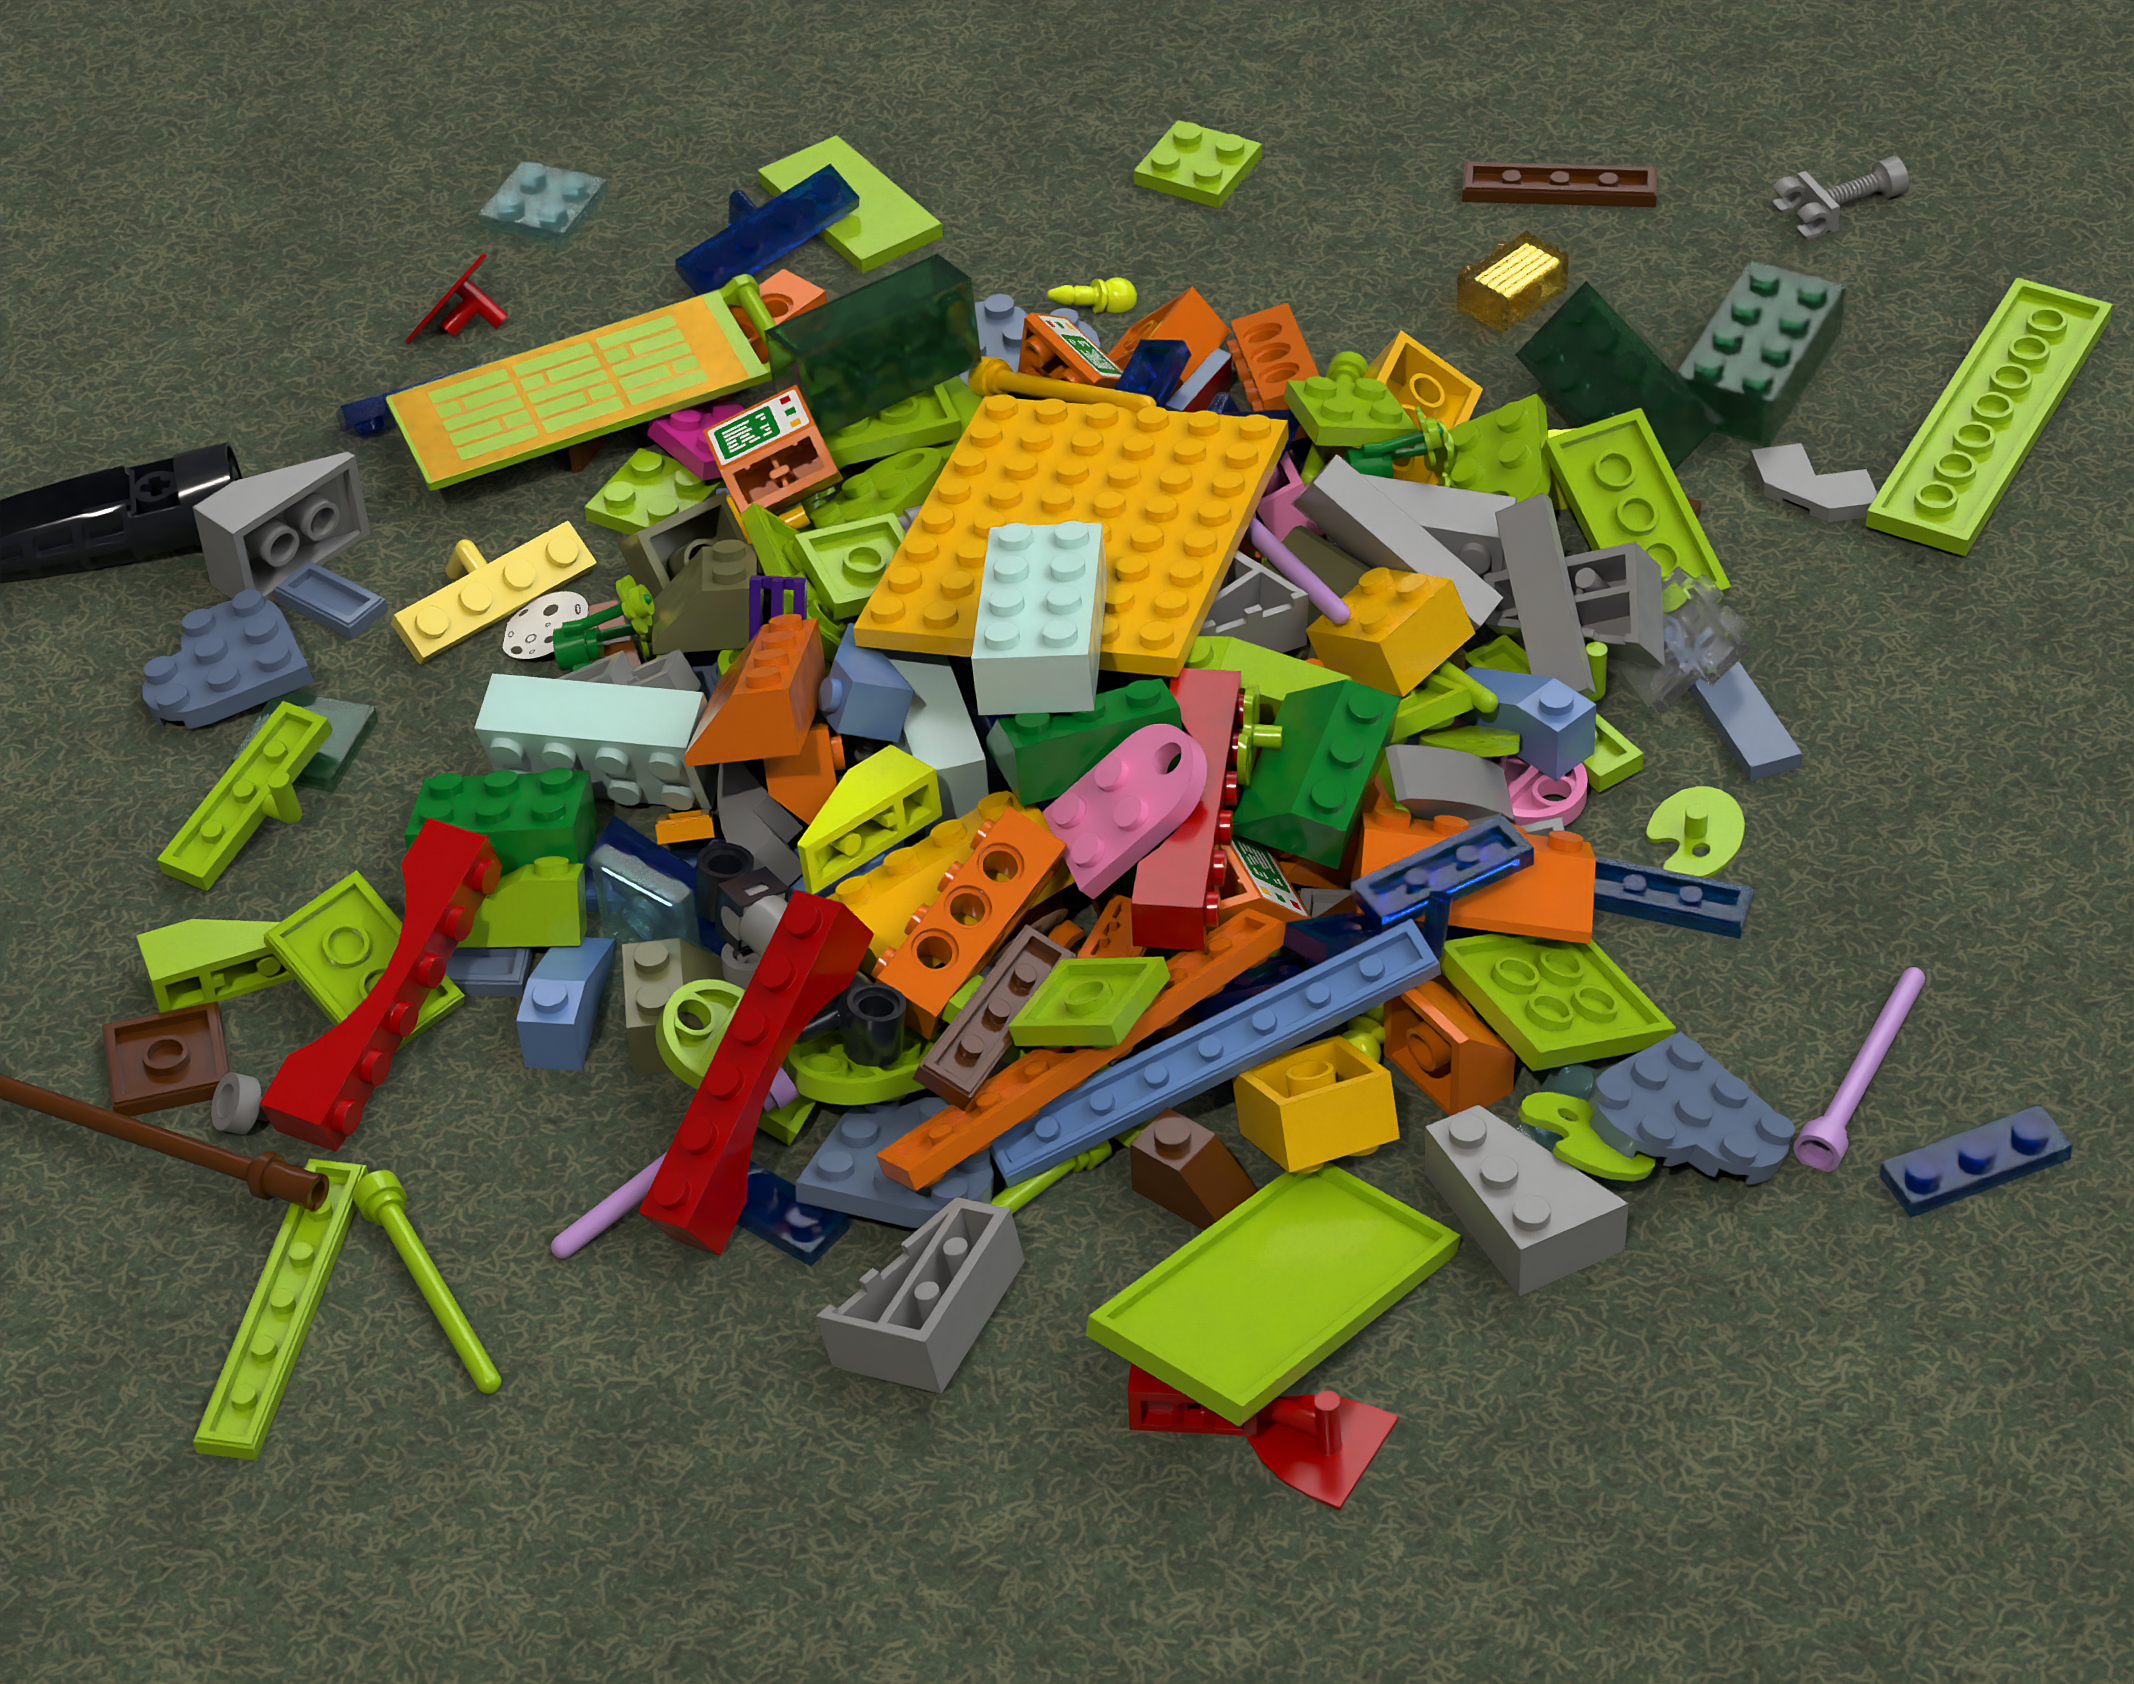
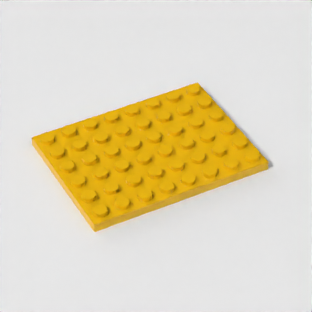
(1160, 482)

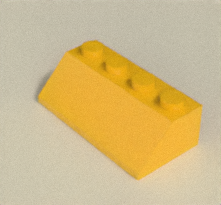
(1426, 381)
(911, 876)

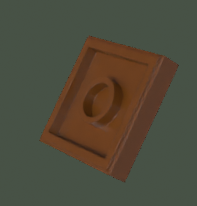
(165, 1059)

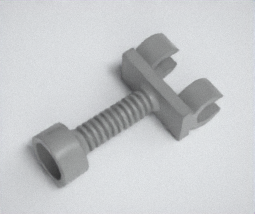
(1822, 206)

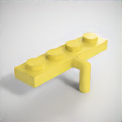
(490, 589)

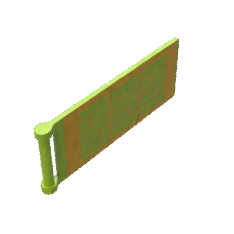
(582, 386)

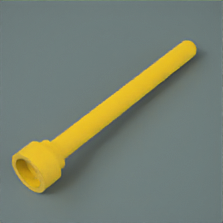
(996, 377)

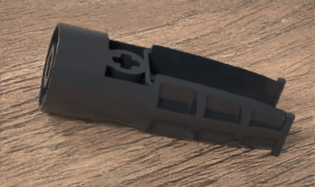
(110, 515)

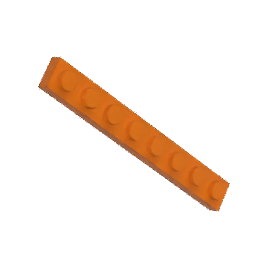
(1044, 1074)

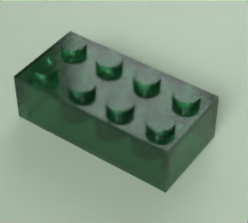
(878, 343)
(1764, 349)
(1606, 367)

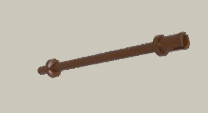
(266, 1175)

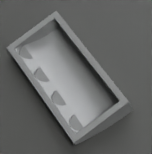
(1385, 536)

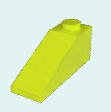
(867, 814)

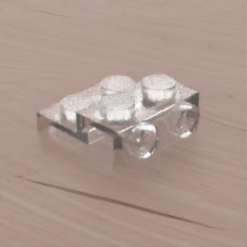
(1697, 641)

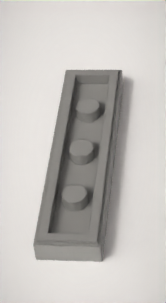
(1544, 593)

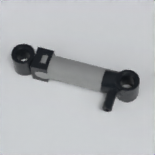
(745, 915)

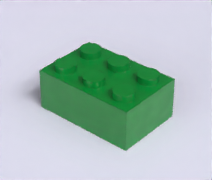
(520, 813)

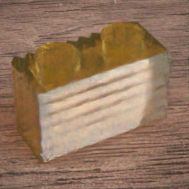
(1512, 281)

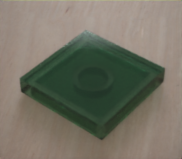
(350, 728)

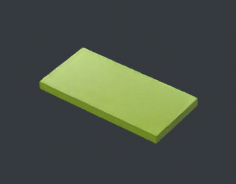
(1272, 1289)

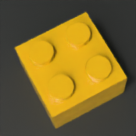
(1395, 631)
(1316, 1105)

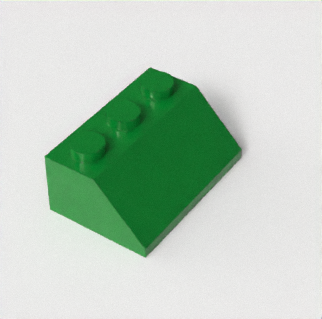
(1052, 751)
(1320, 779)

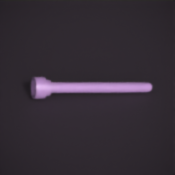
(1297, 572)
(1825, 1139)
(636, 1189)

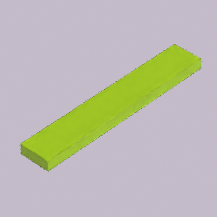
(278, 1319)

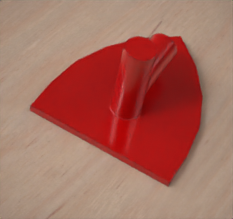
(472, 302)
(1320, 1442)

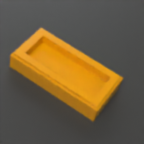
(685, 826)

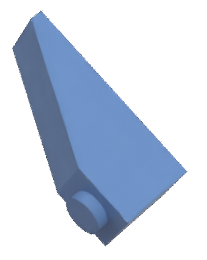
(864, 693)
(1550, 716)
(563, 1004)

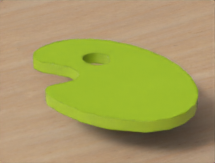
(1254, 735)
(1473, 739)
(1698, 819)
(1581, 1144)

